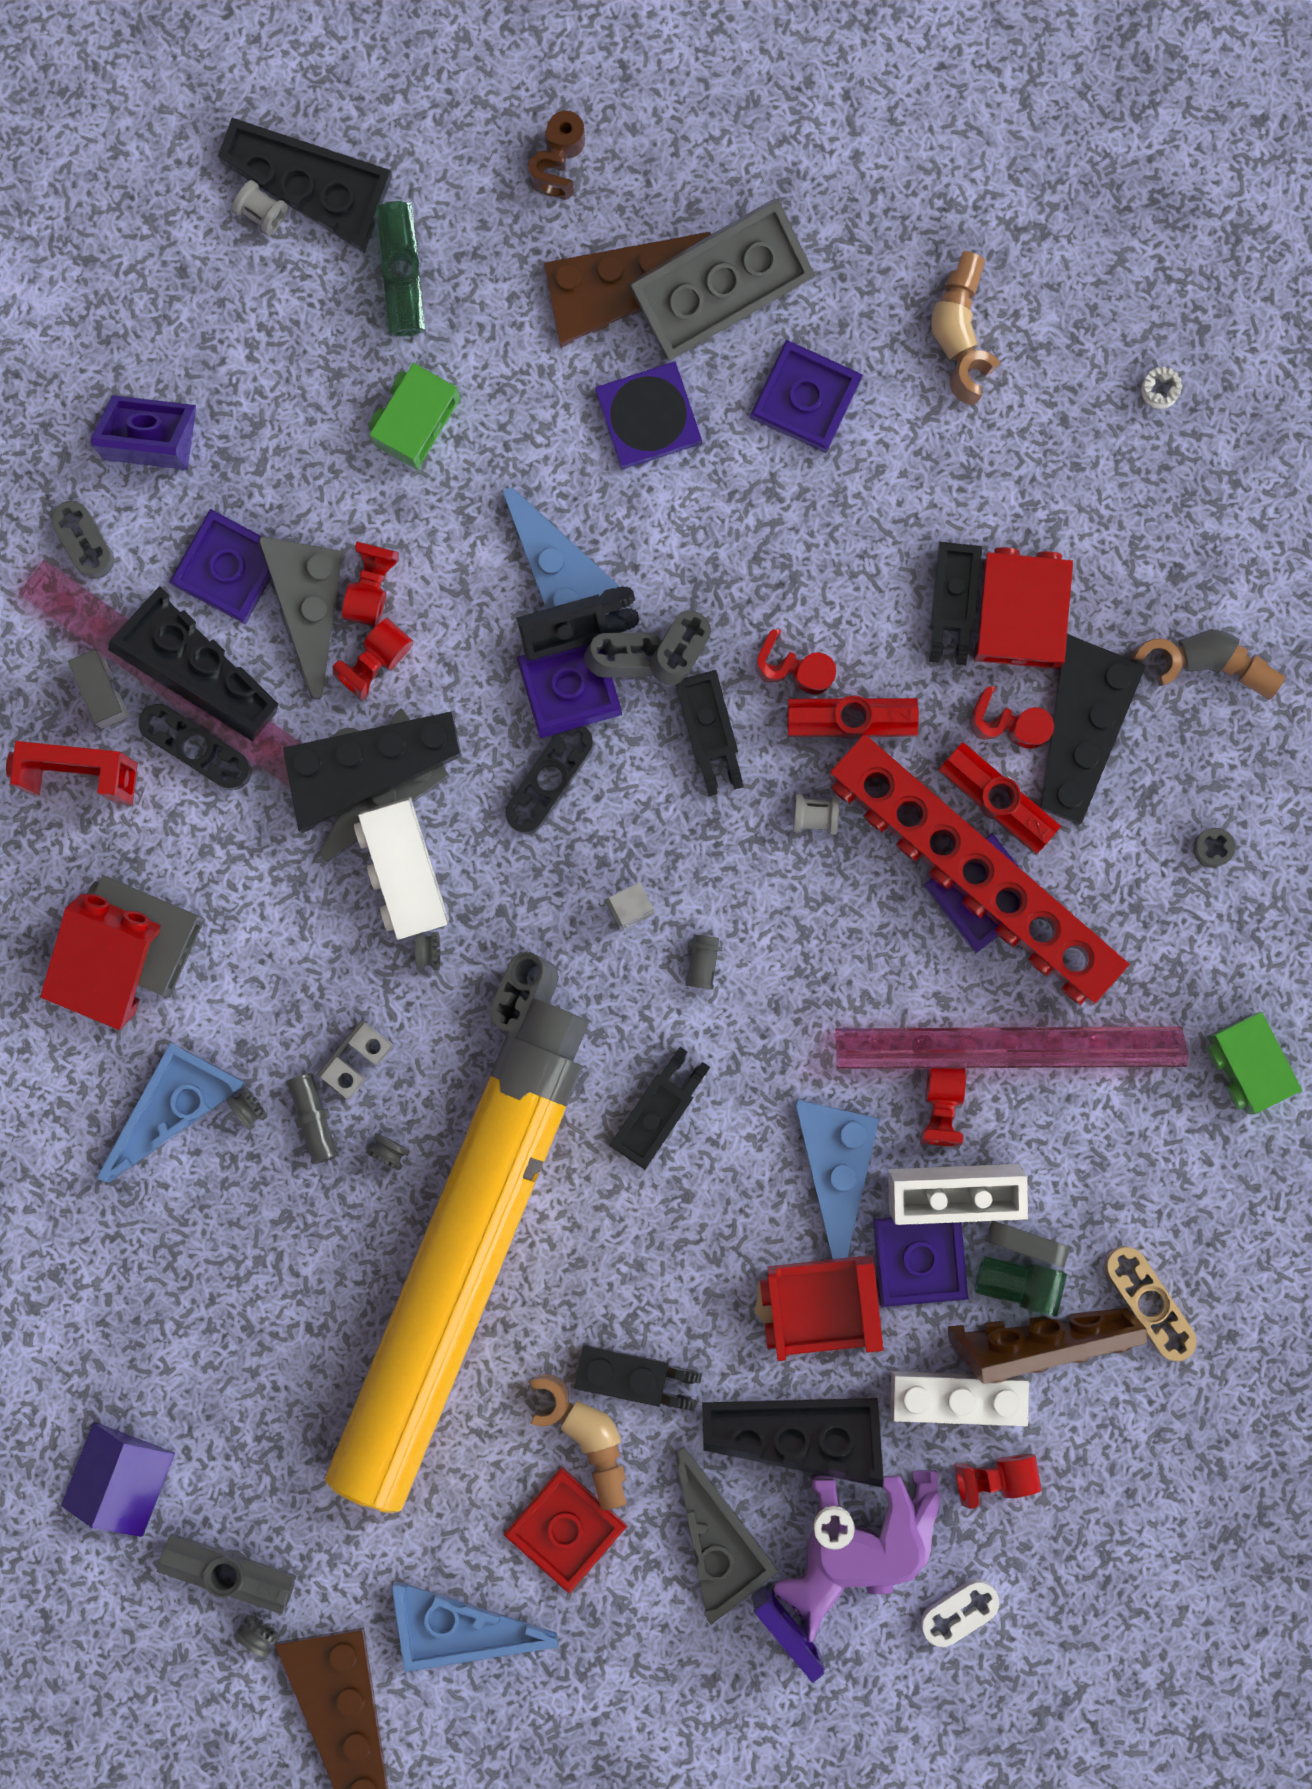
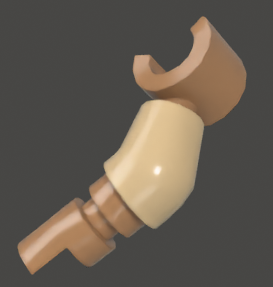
(954, 330)
(594, 1434)

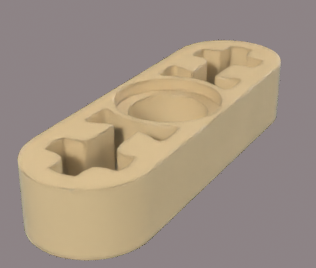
(1159, 1336)

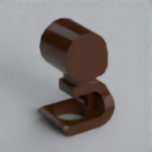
(563, 141)

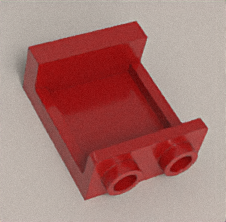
(1024, 609)
(115, 770)
(99, 960)
(822, 1306)

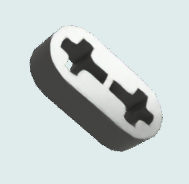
(91, 535)
(673, 643)
(624, 649)
(1027, 1244)

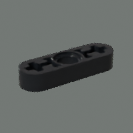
(175, 720)
(523, 799)

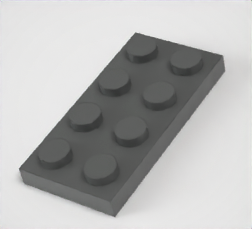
(721, 279)

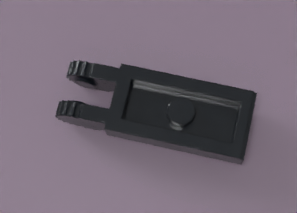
(954, 597)
(576, 622)
(709, 727)
(657, 1113)
(632, 1377)

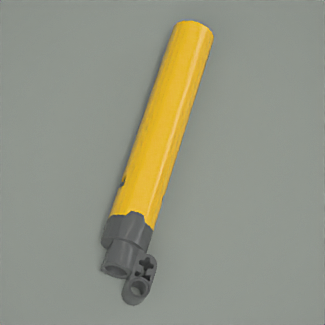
(462, 1242)

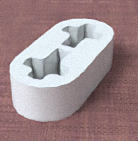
(967, 1621)

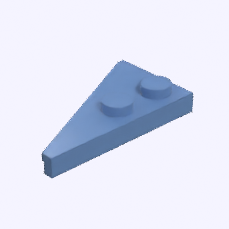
(556, 563)
(174, 1099)
(839, 1157)
(449, 1632)

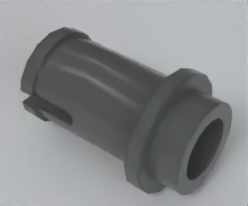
(703, 961)

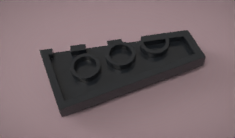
(313, 180)
(181, 658)
(1087, 716)
(350, 768)
(805, 1435)

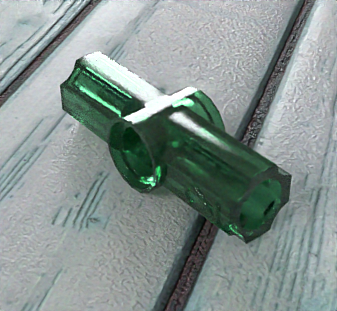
(399, 243)

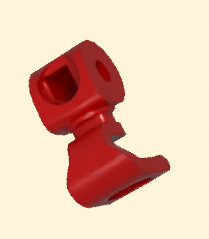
(365, 599)
(383, 648)
(811, 674)
(1026, 730)
(944, 1092)
(1012, 1476)

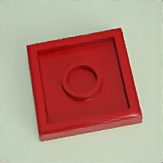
(565, 1530)

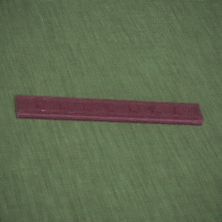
(98, 623)
(1010, 1047)

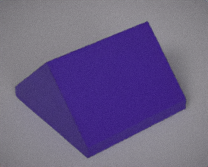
(145, 432)
(117, 1481)

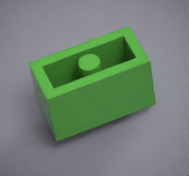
(413, 415)
(1252, 1064)

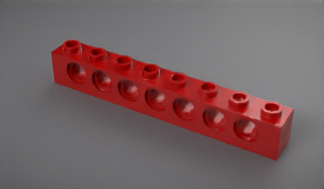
(869, 761)

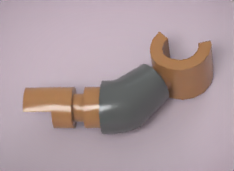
(1215, 652)

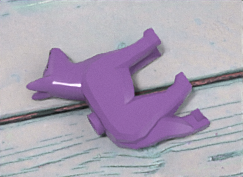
(870, 1557)

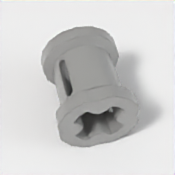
(259, 207)
(816, 814)

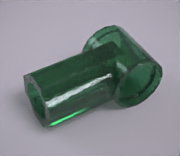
(1031, 1286)

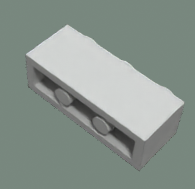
(401, 868)
(958, 1194)
(958, 1399)

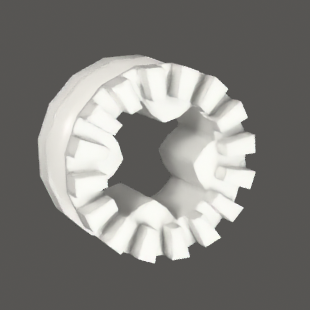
(1165, 375)
(824, 1517)

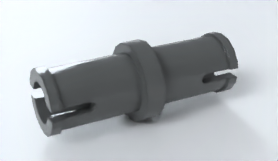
(312, 1118)

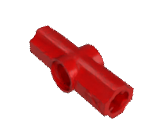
(881, 717)
(1021, 818)

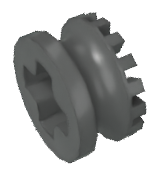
(1227, 847)
(426, 951)
(246, 1109)
(389, 1150)
(256, 1637)

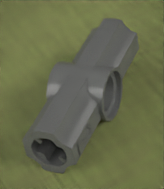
(199, 1563)

